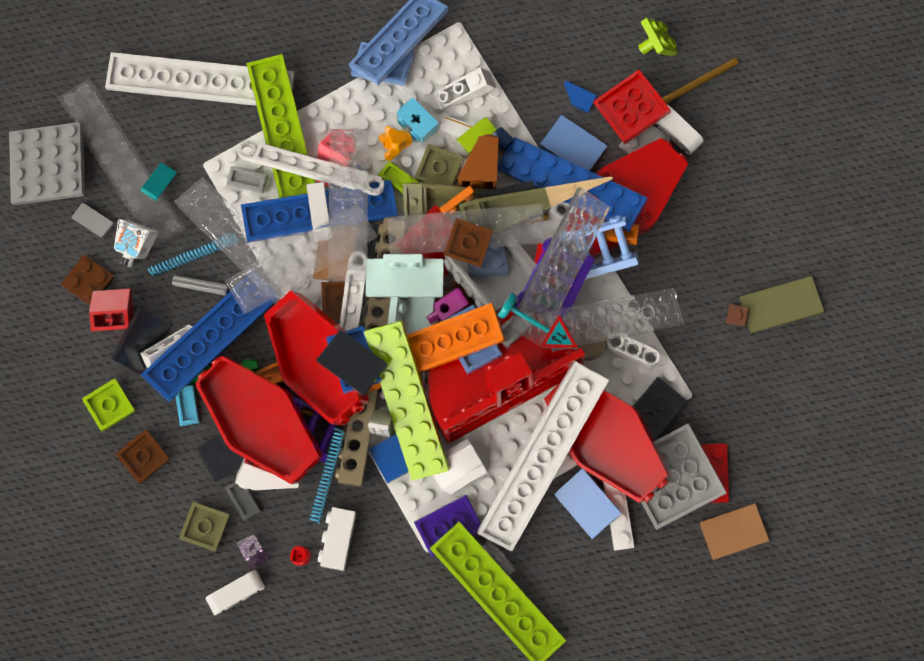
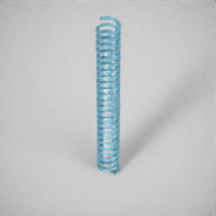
(181, 263)
(328, 479)

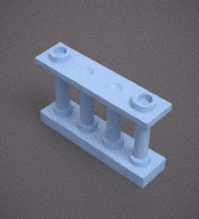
(609, 263)

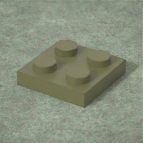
(438, 166)
(204, 526)

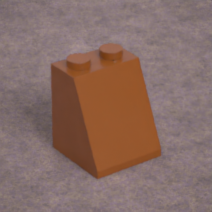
(481, 164)

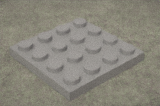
(46, 163)
(691, 479)

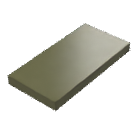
(782, 304)

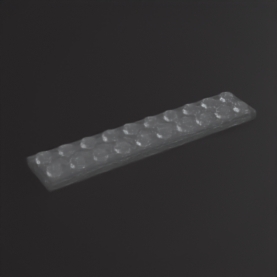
(119, 160)

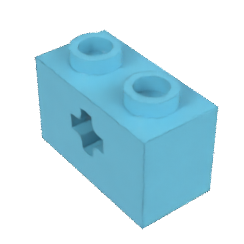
(414, 111)

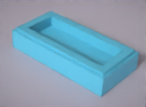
(187, 406)

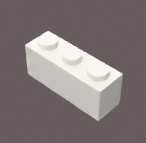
(337, 539)

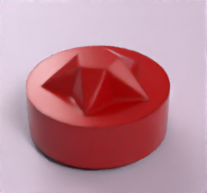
(300, 555)

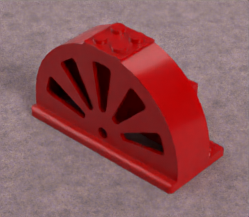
(474, 399)

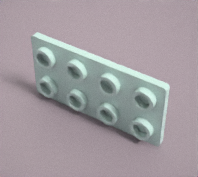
(404, 276)
(412, 312)

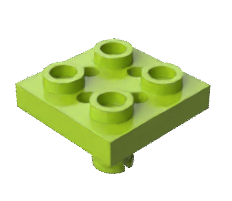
(657, 38)

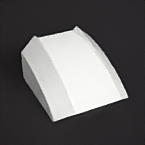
(464, 468)

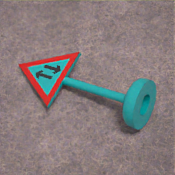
(557, 335)

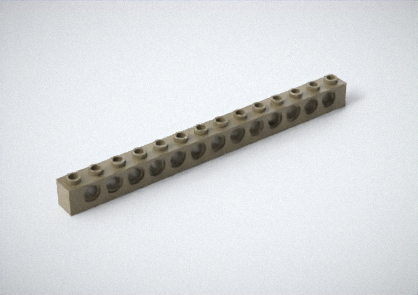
(356, 476)

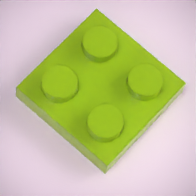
(108, 405)

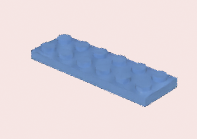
(397, 39)

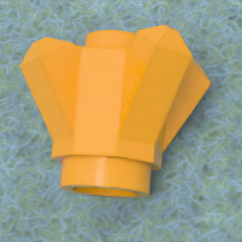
(394, 141)

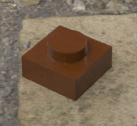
(737, 315)

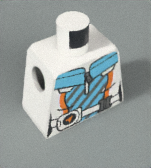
(133, 241)

